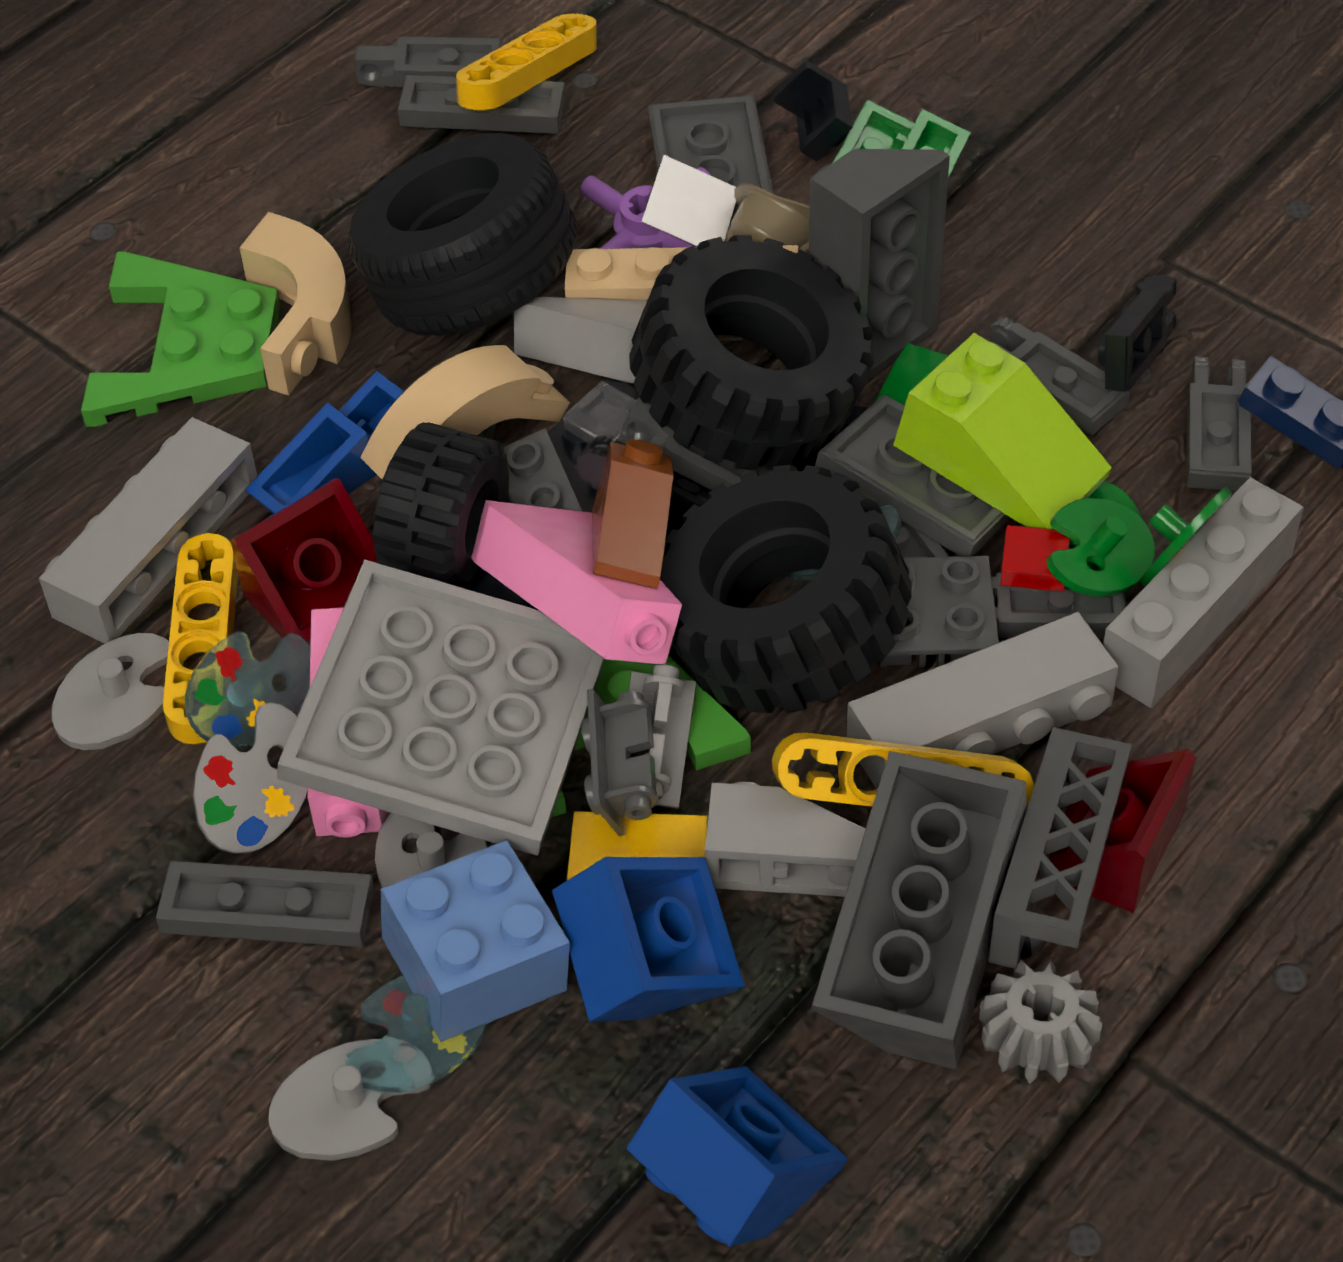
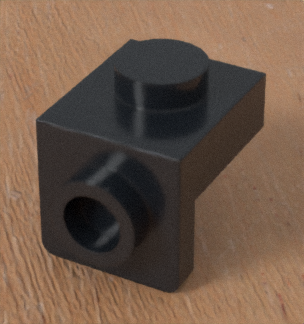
(819, 108)

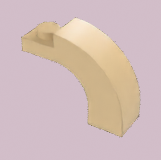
(310, 279)
(467, 396)

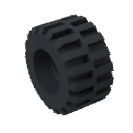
(436, 500)

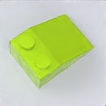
(999, 435)

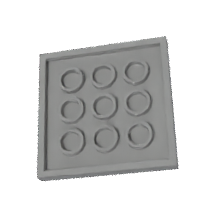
(444, 708)

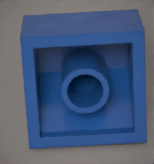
(646, 936)
(733, 1153)

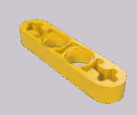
(526, 61)
(197, 636)
(824, 748)

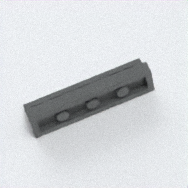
(1049, 830)

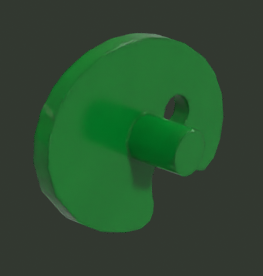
(1179, 531)
(1104, 535)

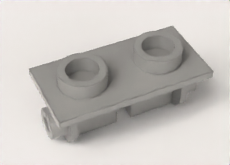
(671, 710)

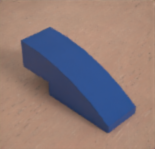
(327, 448)

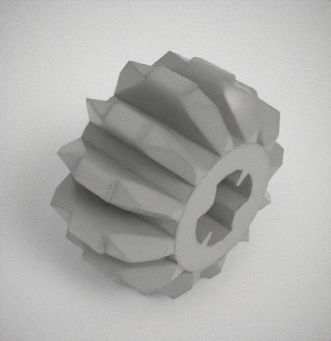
(1040, 1021)

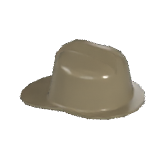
(769, 217)

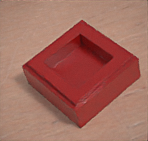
(1026, 556)

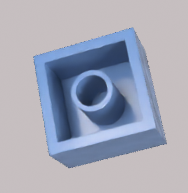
(475, 939)

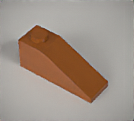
(632, 513)

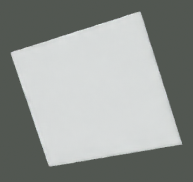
(689, 203)

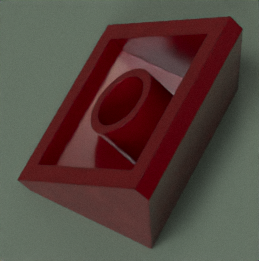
(303, 558)
(1142, 826)

